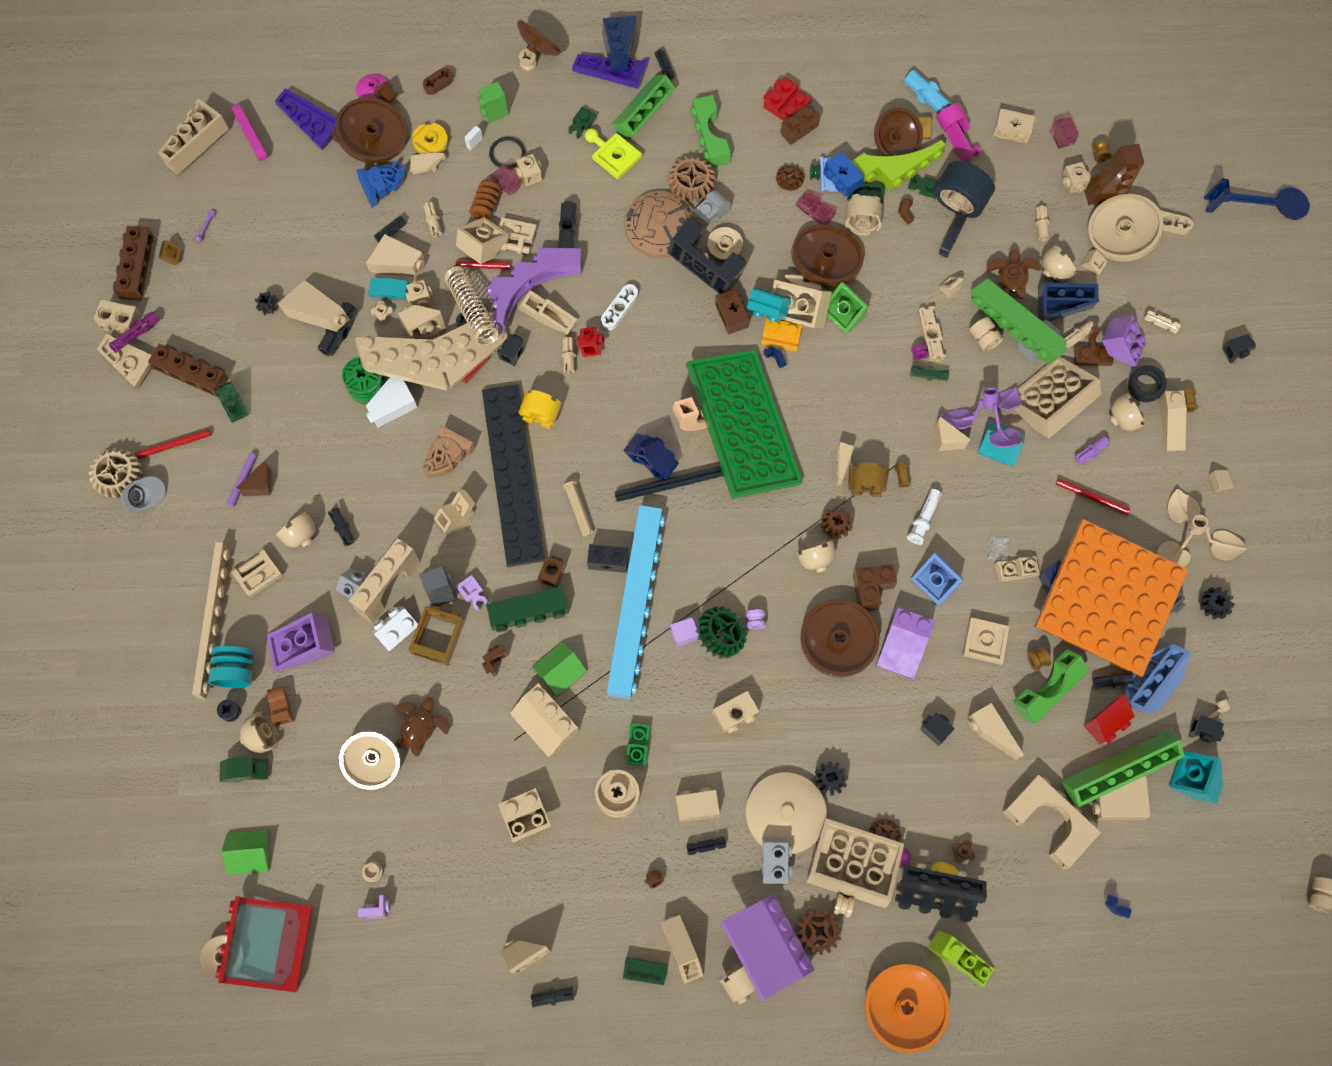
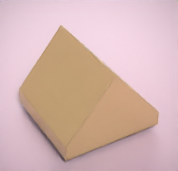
(951, 286)

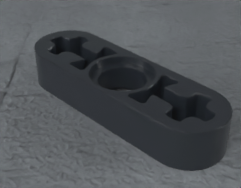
(953, 234)

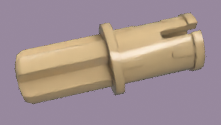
(432, 219)
(1042, 223)
(1079, 334)
(568, 355)

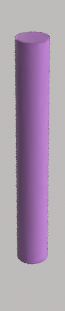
(243, 475)

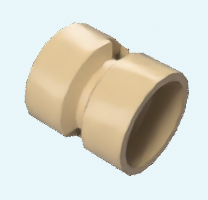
(985, 333)
(1323, 895)

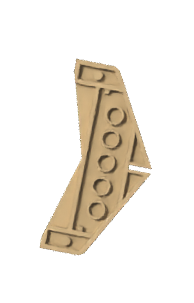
(428, 360)

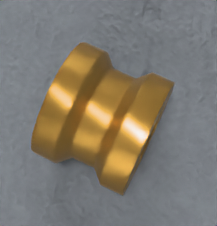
(1101, 151)
(1039, 658)

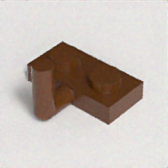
(1092, 354)

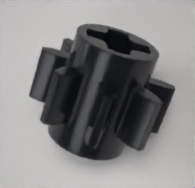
(270, 300)

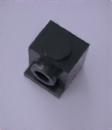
(1238, 347)
(511, 350)
(1207, 729)

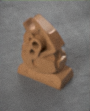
(447, 450)

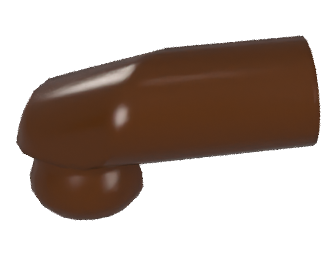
(903, 210)

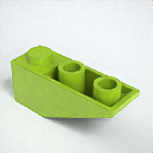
(960, 957)

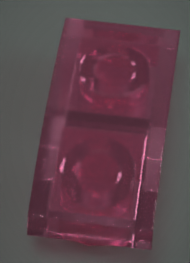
(812, 206)

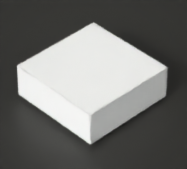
(473, 138)

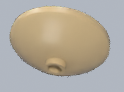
(367, 771)

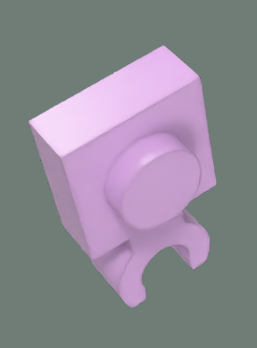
(471, 591)

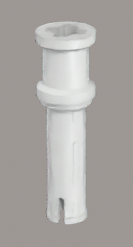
(922, 524)

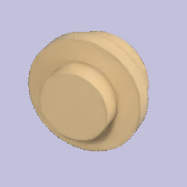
(372, 871)

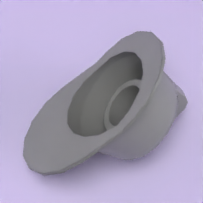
(146, 494)

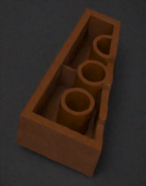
(1115, 176)

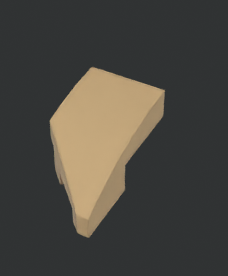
(425, 162)

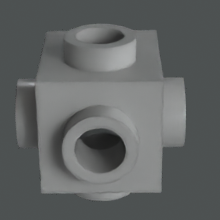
(350, 582)

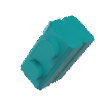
(768, 304)

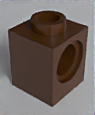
(551, 579)

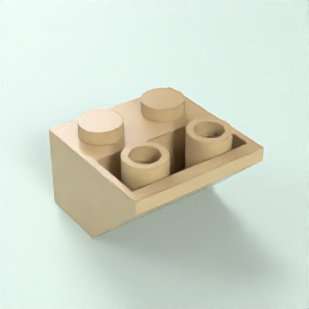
(524, 815)

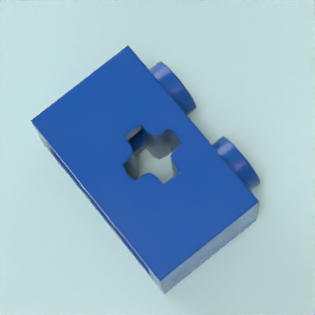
(843, 174)

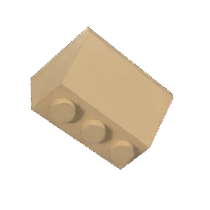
(544, 720)

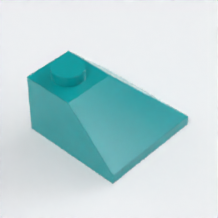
(1198, 777)

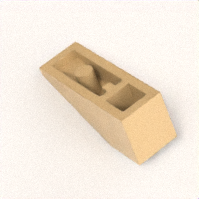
(1173, 420)
(991, 728)

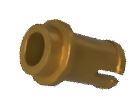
(902, 473)

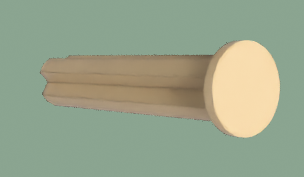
(578, 508)

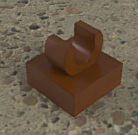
(385, 92)

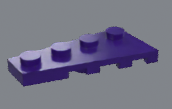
(599, 68)

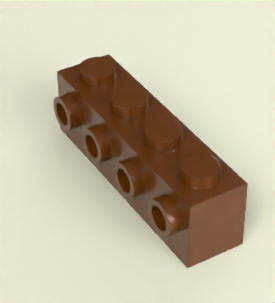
(133, 263)
(187, 369)

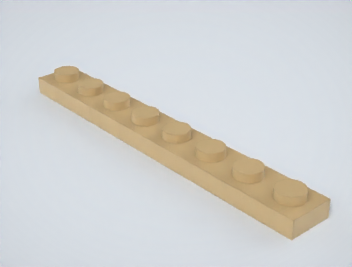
(210, 627)

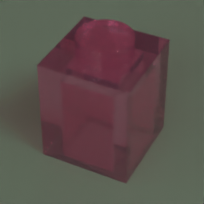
(1064, 132)

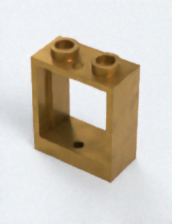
(430, 654)

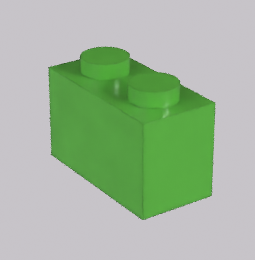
(492, 102)

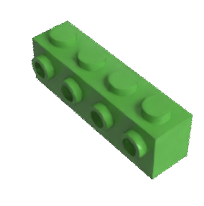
(643, 106)

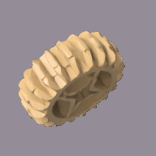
(106, 467)

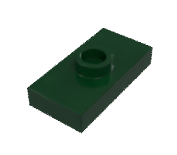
(869, 190)
(644, 971)

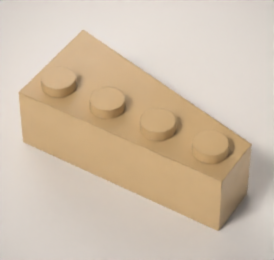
(193, 137)

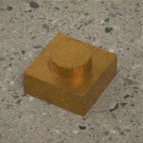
(170, 252)

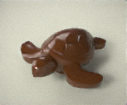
(1014, 275)
(419, 724)

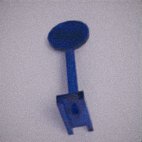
(1289, 201)

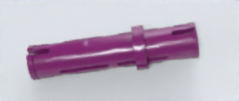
(150, 319)

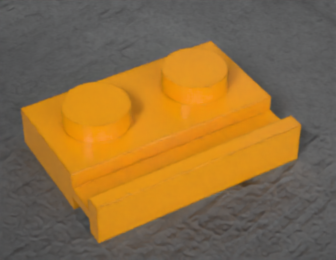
(781, 335)

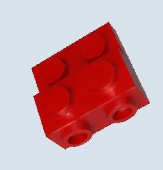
(785, 99)

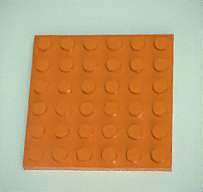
(1111, 598)

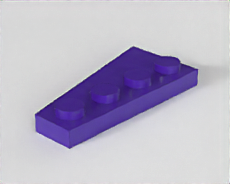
(308, 117)

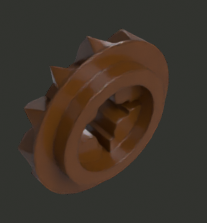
(790, 184)
(887, 825)

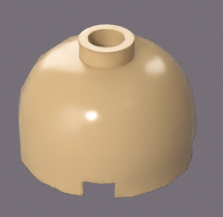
(1057, 265)
(1126, 414)
(298, 531)
(817, 555)
(258, 733)

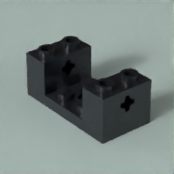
(685, 251)

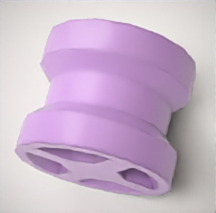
(755, 619)

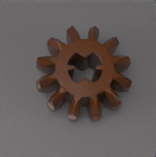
(829, 523)

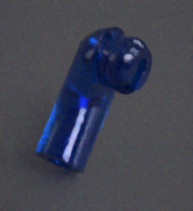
(777, 354)
(1116, 909)

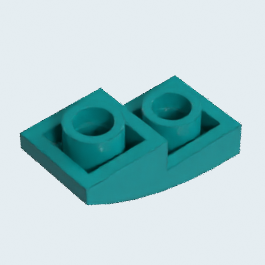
(387, 287)

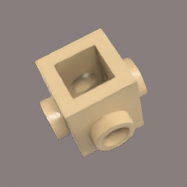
(529, 170)
(1075, 177)
(419, 294)

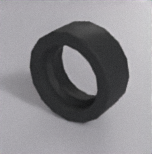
(1153, 372)

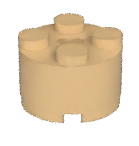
(863, 214)
(737, 984)

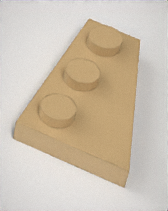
(129, 361)

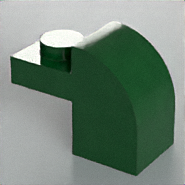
(242, 769)

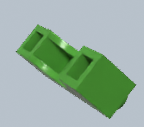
(715, 149)
(1067, 672)

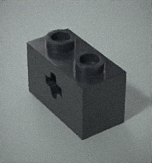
(607, 558)

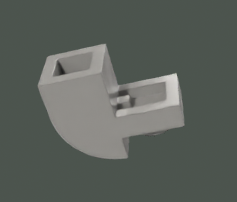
(712, 208)

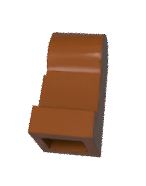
(279, 706)

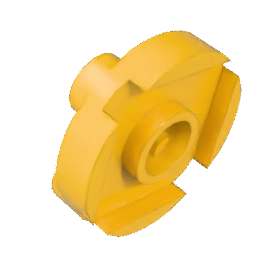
(430, 131)

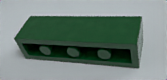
(527, 609)

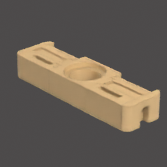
(928, 323)

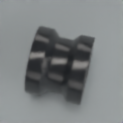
(231, 713)

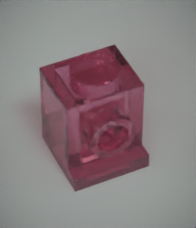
(506, 180)

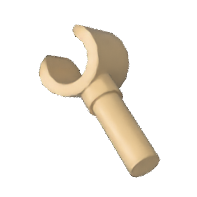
(1223, 707)

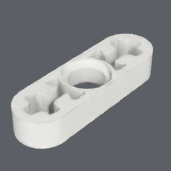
(619, 299)

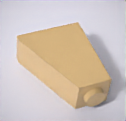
(395, 258)
(1124, 803)
(682, 948)

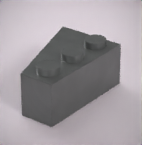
(438, 586)

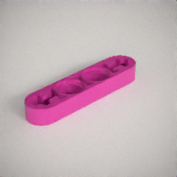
(249, 132)

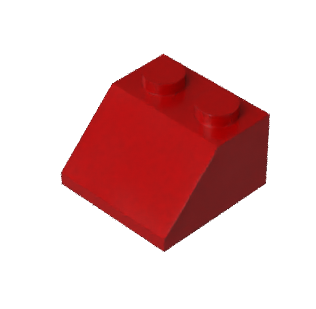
(1110, 720)

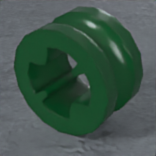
(814, 171)

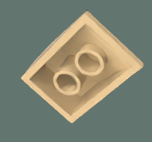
(807, 304)

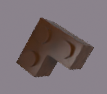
(870, 581)

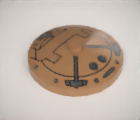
(655, 220)

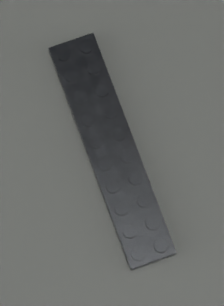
(513, 476)

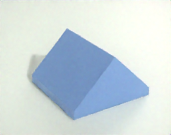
(937, 579)

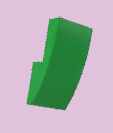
(638, 744)

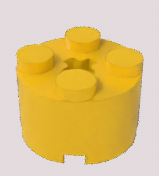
(539, 408)

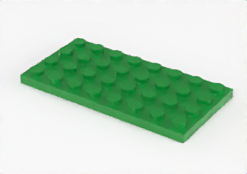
(743, 424)

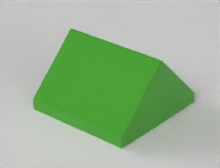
(846, 308)
(559, 669)
(246, 852)

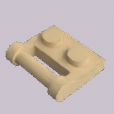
(260, 577)

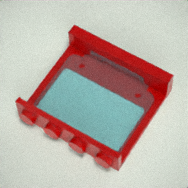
(264, 944)

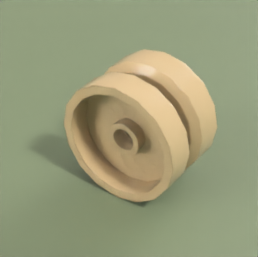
(609, 784)

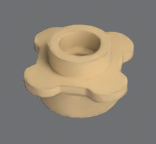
(382, 316)

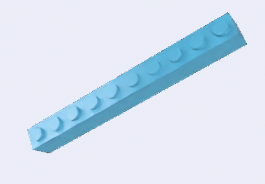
(634, 603)

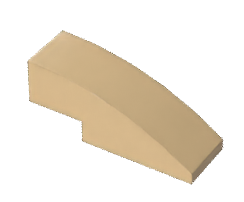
(547, 313)

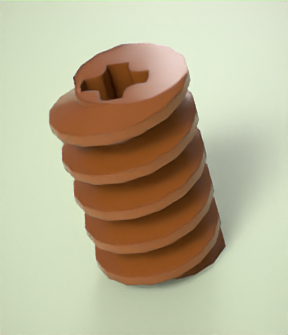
(485, 199)

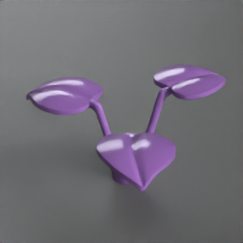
(991, 400)

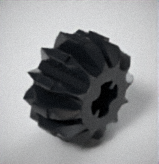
(1216, 610)
(826, 771)

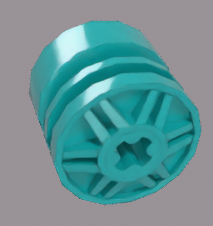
(231, 667)

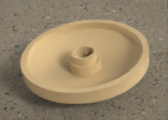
(1125, 227)
(786, 808)

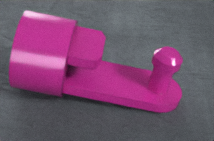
(955, 124)

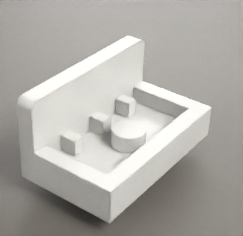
(394, 627)

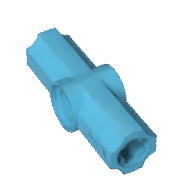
(927, 91)

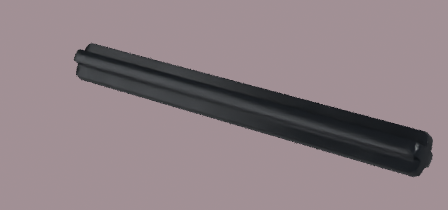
(670, 483)

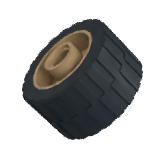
(964, 188)

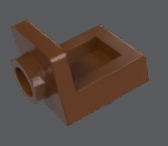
(495, 655)

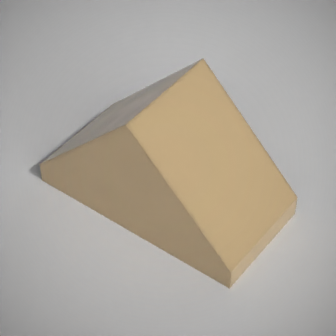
(949, 437)

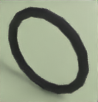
(505, 139)

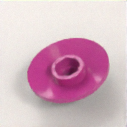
(363, 86)

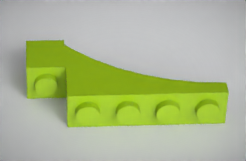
(896, 169)

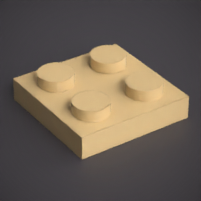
(986, 641)

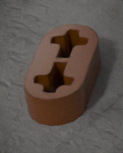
(438, 81)

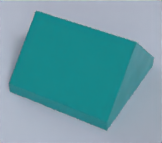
(1004, 455)

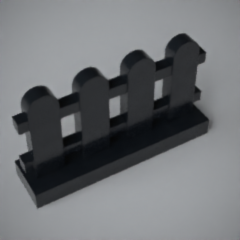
(943, 884)

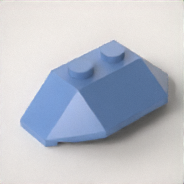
(1160, 679)

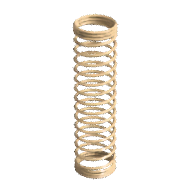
(482, 328)

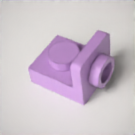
(372, 911)

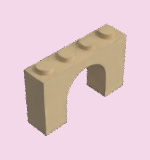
(368, 596)
(1079, 830)

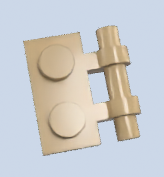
(518, 231)

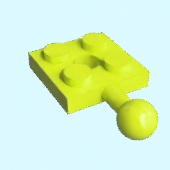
(614, 145)

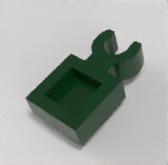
(582, 120)
(925, 186)

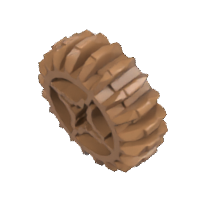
(680, 178)

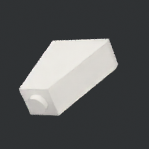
(390, 402)

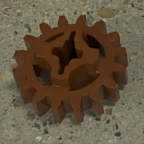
(826, 938)

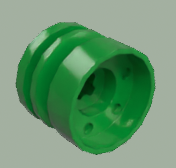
(361, 383)

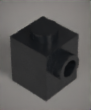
(937, 728)

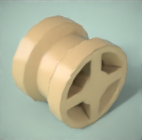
(526, 64)
(843, 905)

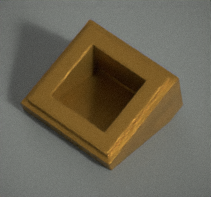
(926, 124)

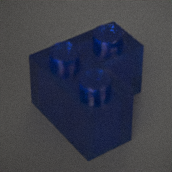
(651, 454)

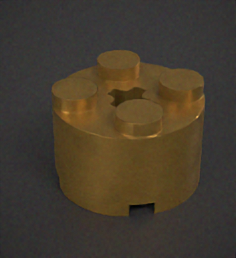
(867, 479)

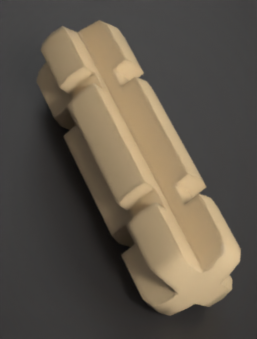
(1162, 321)

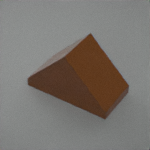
(257, 483)

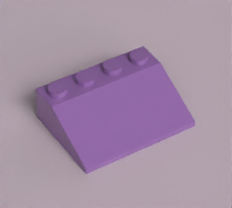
(767, 946)

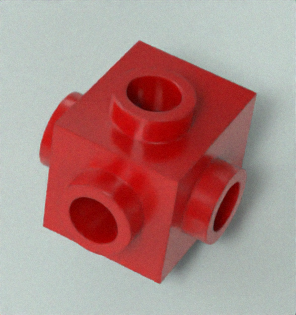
(590, 341)

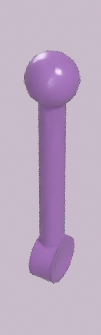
(211, 214)

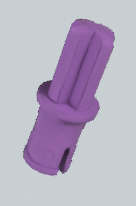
(1092, 450)

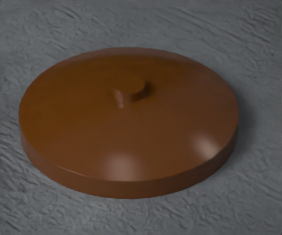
(370, 130)
(827, 255)
(839, 638)

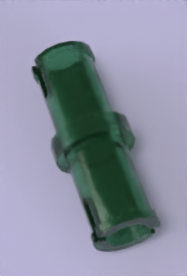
(929, 373)

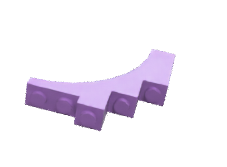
(547, 264)

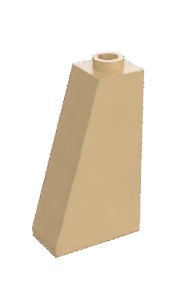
(313, 307)

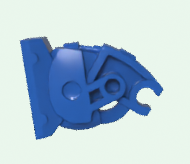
(380, 181)

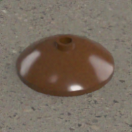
(536, 40)
(903, 126)

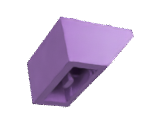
(1124, 340)

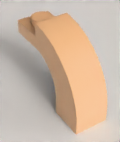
(688, 415)

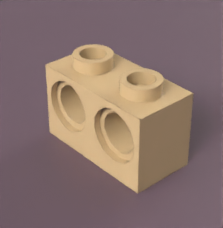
(118, 313)

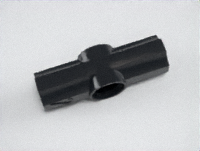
(567, 220)
(331, 338)

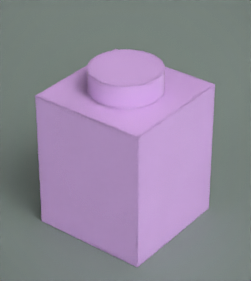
(684, 632)

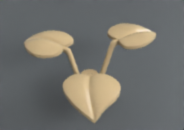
(1184, 507)

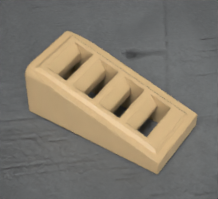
(844, 455)

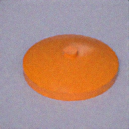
(907, 1008)

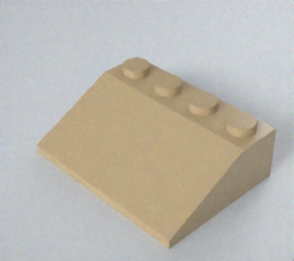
(1056, 396)
(856, 863)

